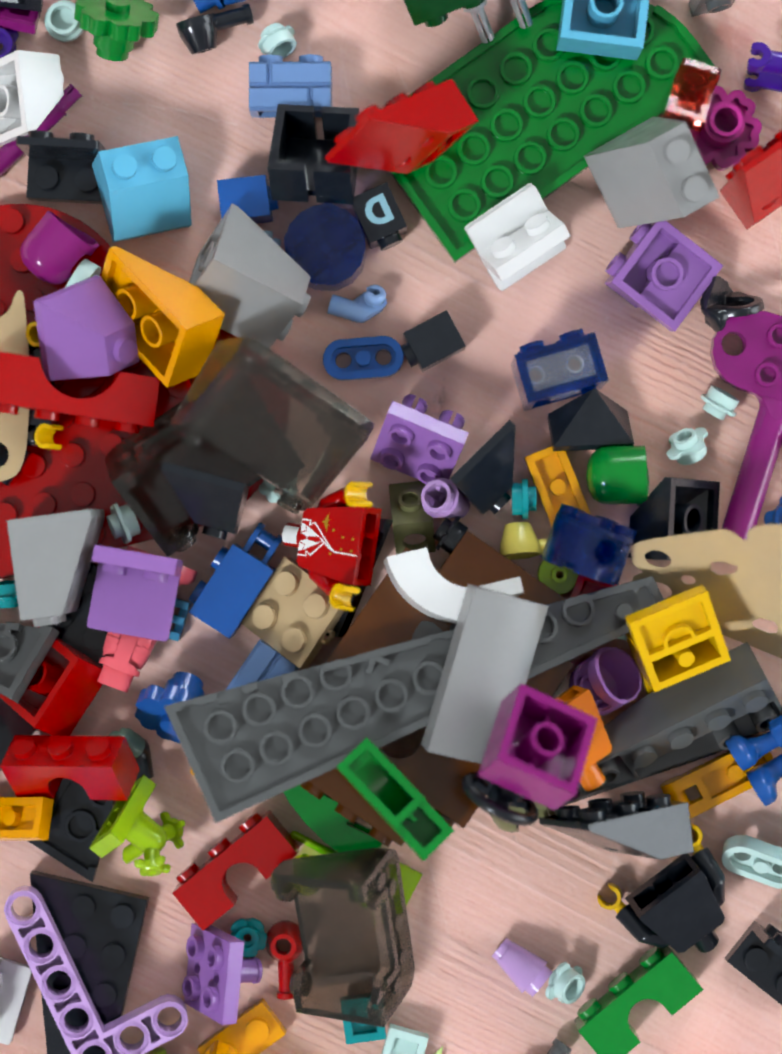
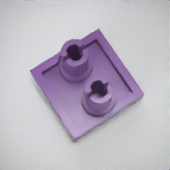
(419, 442)

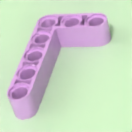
(76, 995)

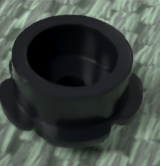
(449, 534)

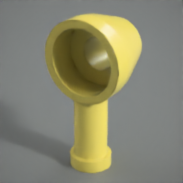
(520, 541)

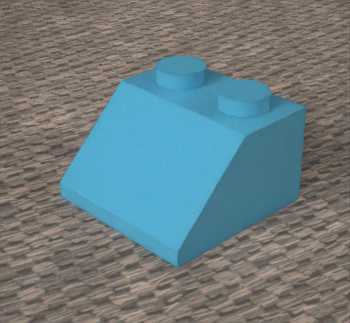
(143, 188)

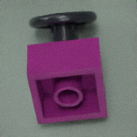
(531, 755)

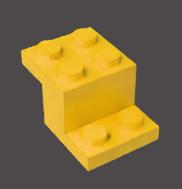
(676, 639)

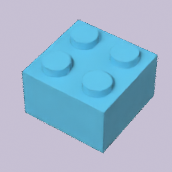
(603, 27)

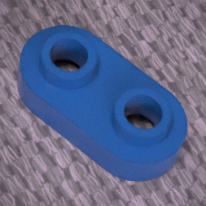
(363, 358)

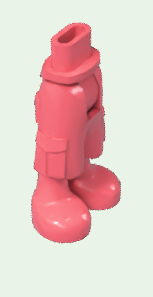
(128, 653)

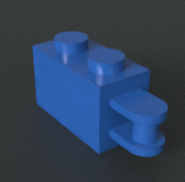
(235, 583)

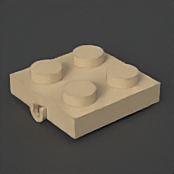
(293, 614)

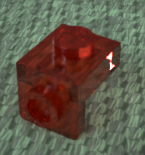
(692, 93)

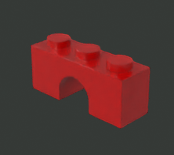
(97, 763)
(205, 888)

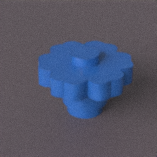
(152, 700)

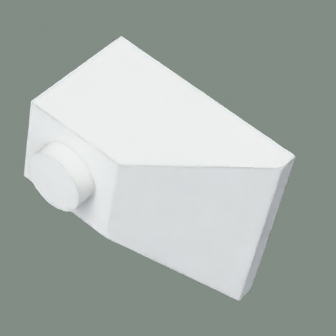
(28, 91)

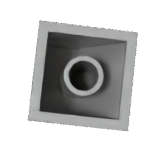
(652, 173)
(250, 279)
(52, 562)

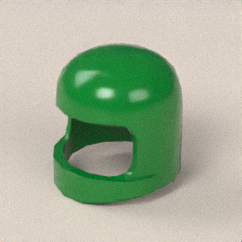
(618, 475)

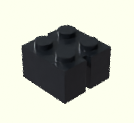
(298, 160)

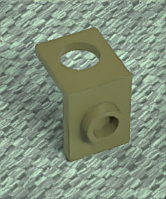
(410, 516)

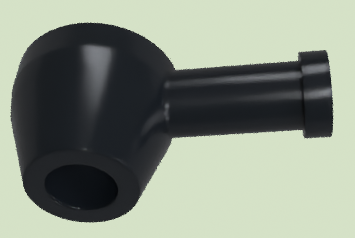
(201, 31)

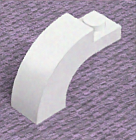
(431, 593)

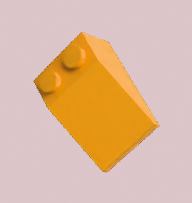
(171, 316)

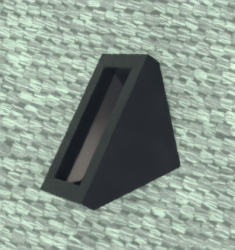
(589, 424)

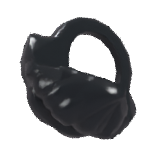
(721, 302)

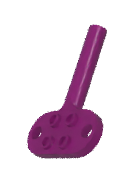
(760, 374)

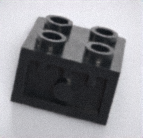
(61, 167)
(760, 958)

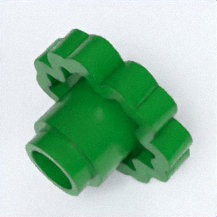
(116, 24)

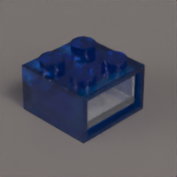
(558, 369)

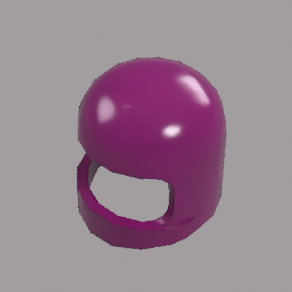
(54, 249)

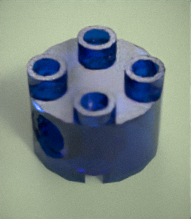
(327, 246)
(589, 544)

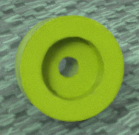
(547, 575)

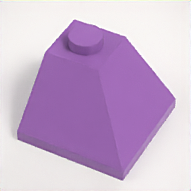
(84, 332)

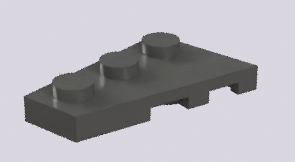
(21, 656)

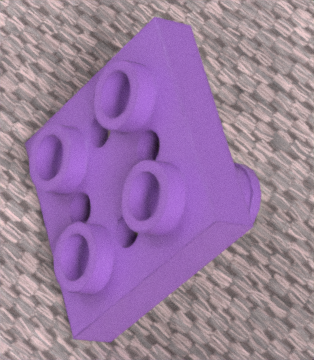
(216, 973)

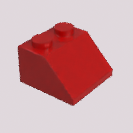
(59, 690)

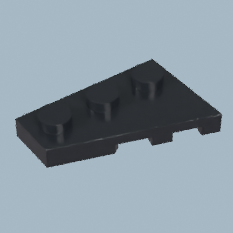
(74, 828)

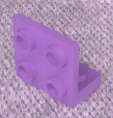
(134, 593)

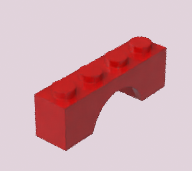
(121, 398)

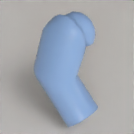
(362, 307)

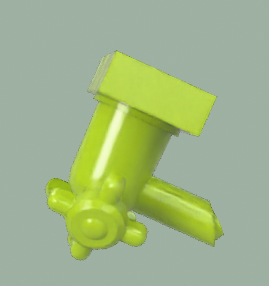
(145, 835)

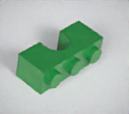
(657, 978)

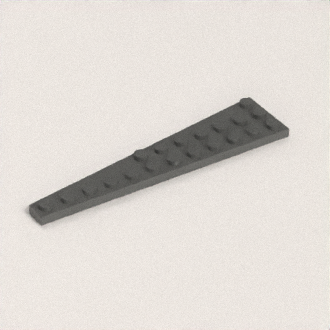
(307, 721)

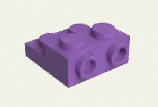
(662, 273)

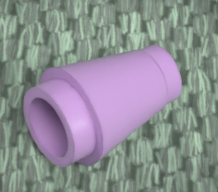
(443, 499)
(522, 966)

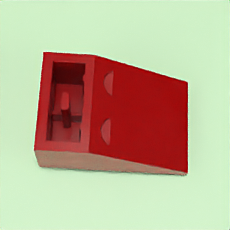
(406, 130)
(756, 183)

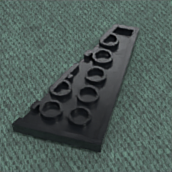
(102, 937)

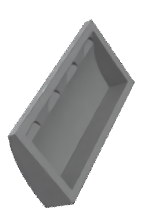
(483, 665)

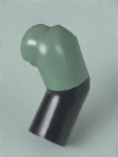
(140, 750)

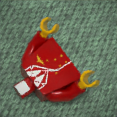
(338, 542)

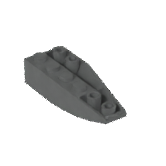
(687, 721)

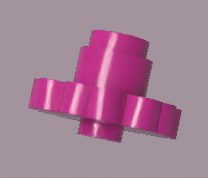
(728, 129)

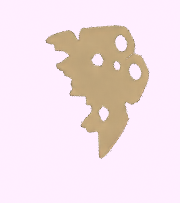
(735, 597)

